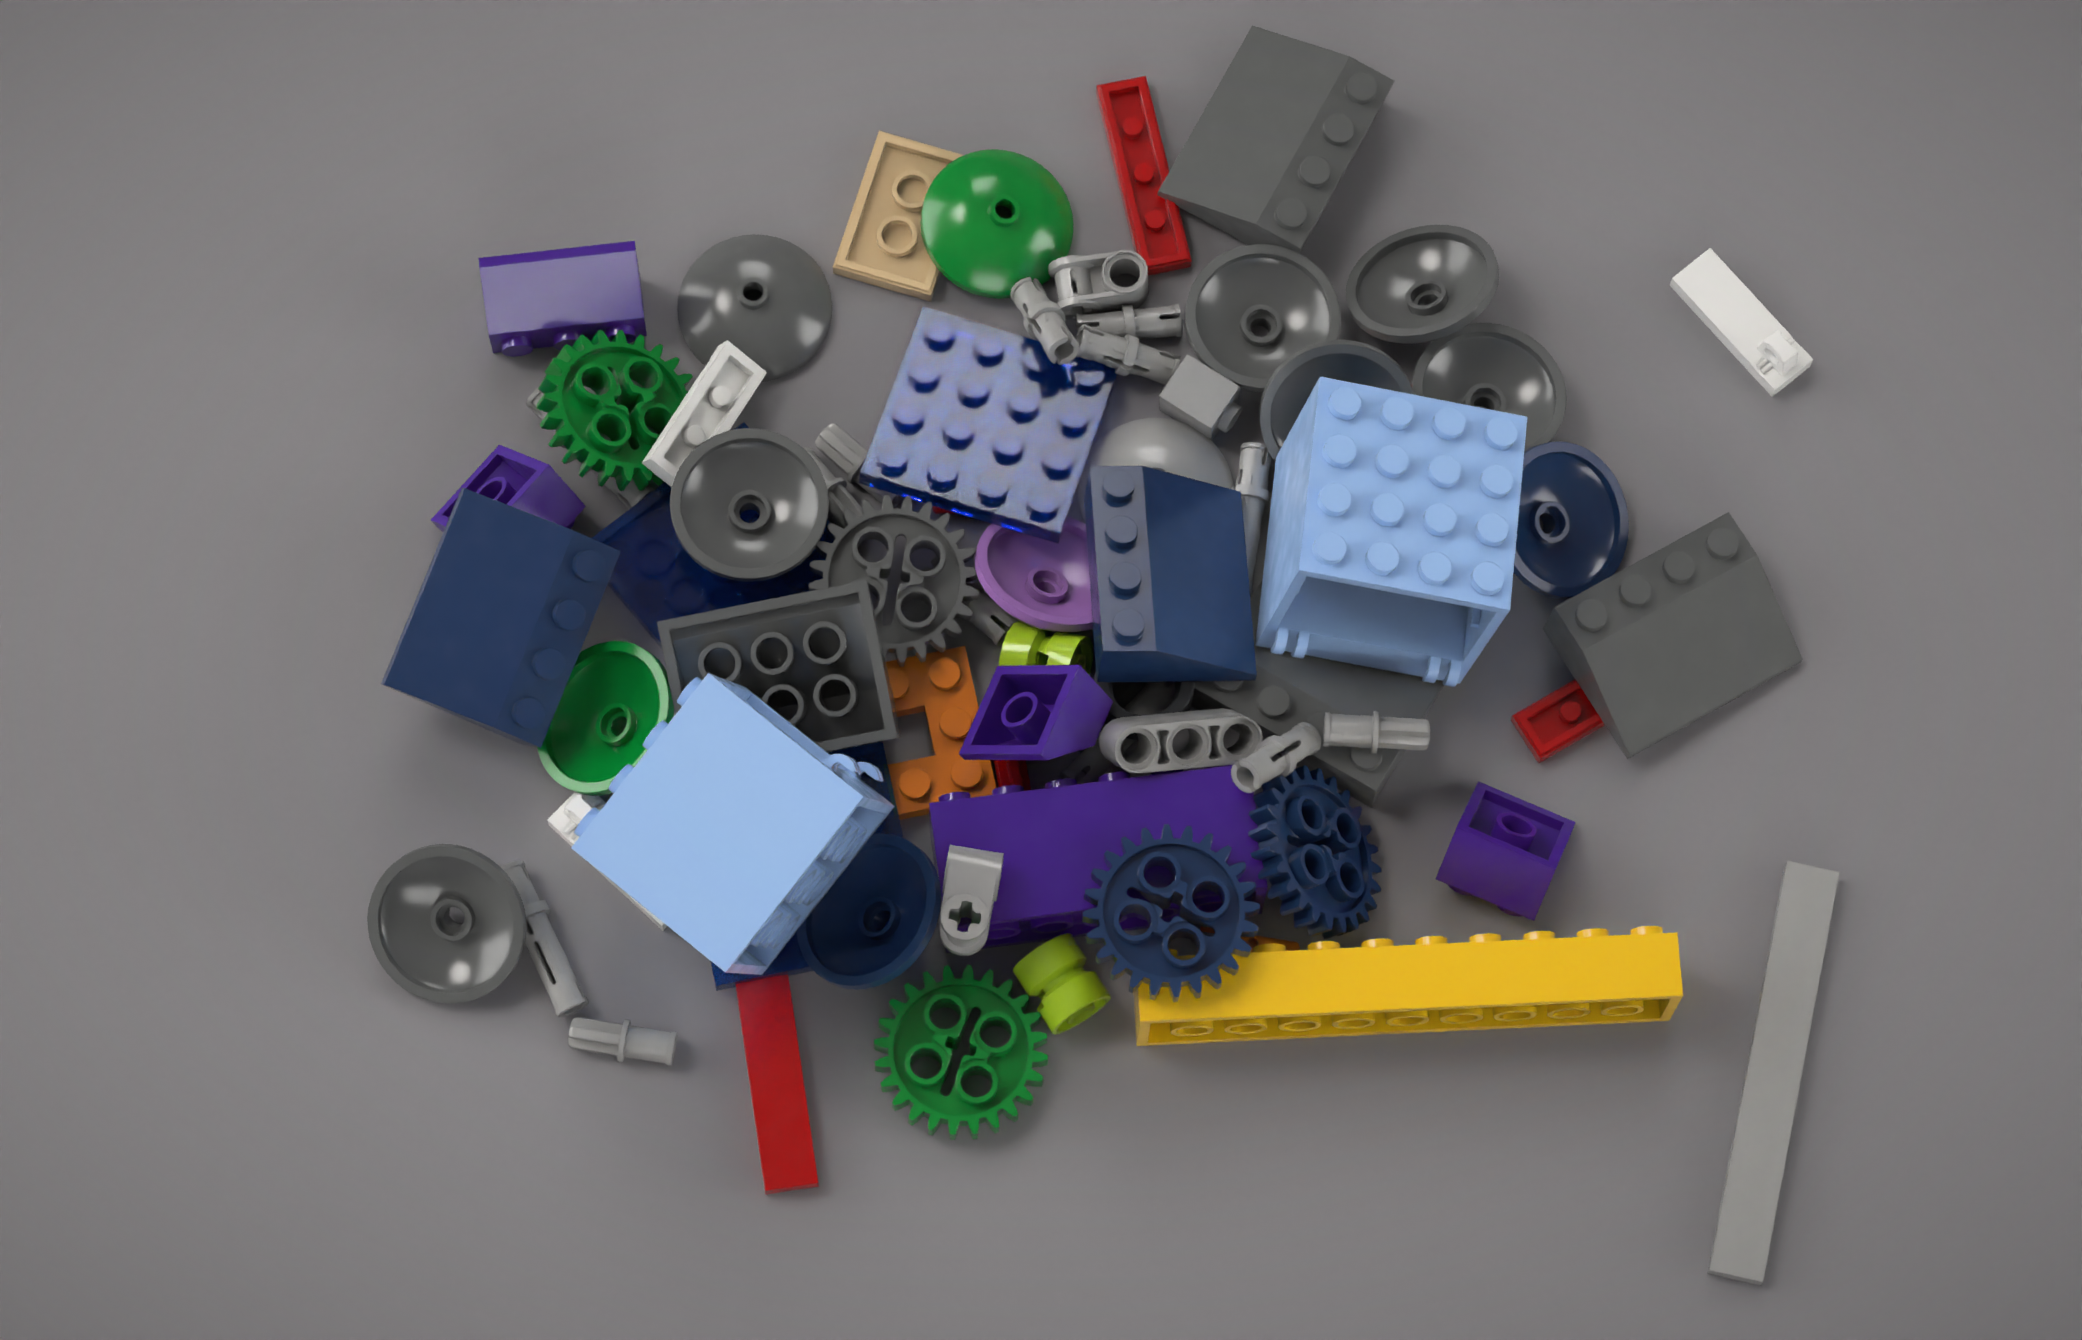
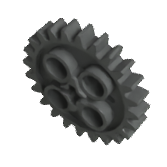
(939, 588)

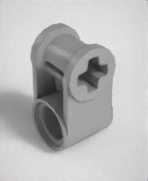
(1094, 282)
(969, 892)

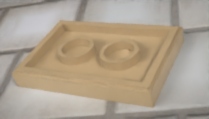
(884, 228)

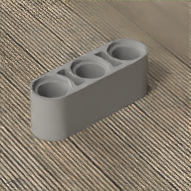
(1157, 733)

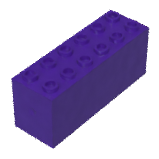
(1061, 835)

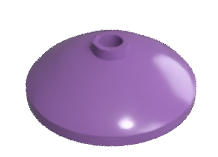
(1038, 578)

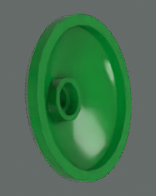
(977, 245)
(608, 690)

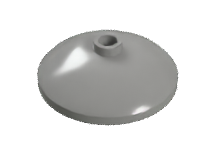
(1161, 446)

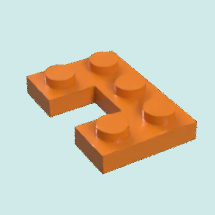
(948, 697)

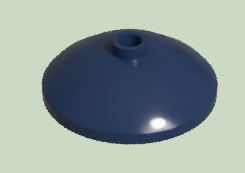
(1581, 520)
(846, 930)

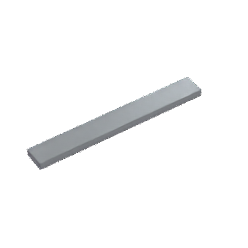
(1773, 1073)

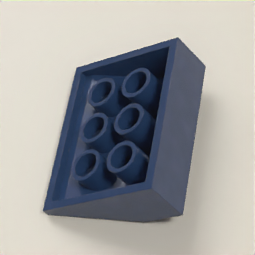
(1167, 578)
(501, 618)

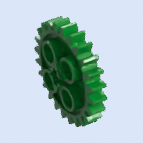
(616, 410)
(1005, 1067)

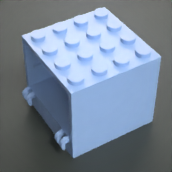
(1392, 531)
(732, 825)

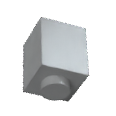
(1201, 398)

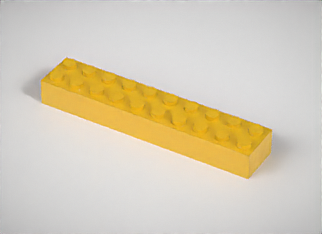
(1424, 988)

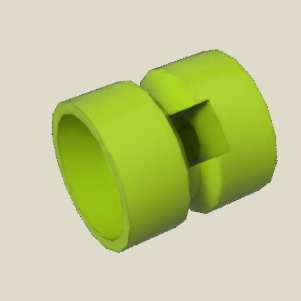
(1038, 647)
(1058, 978)

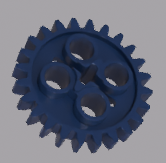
(1315, 852)
(1147, 955)

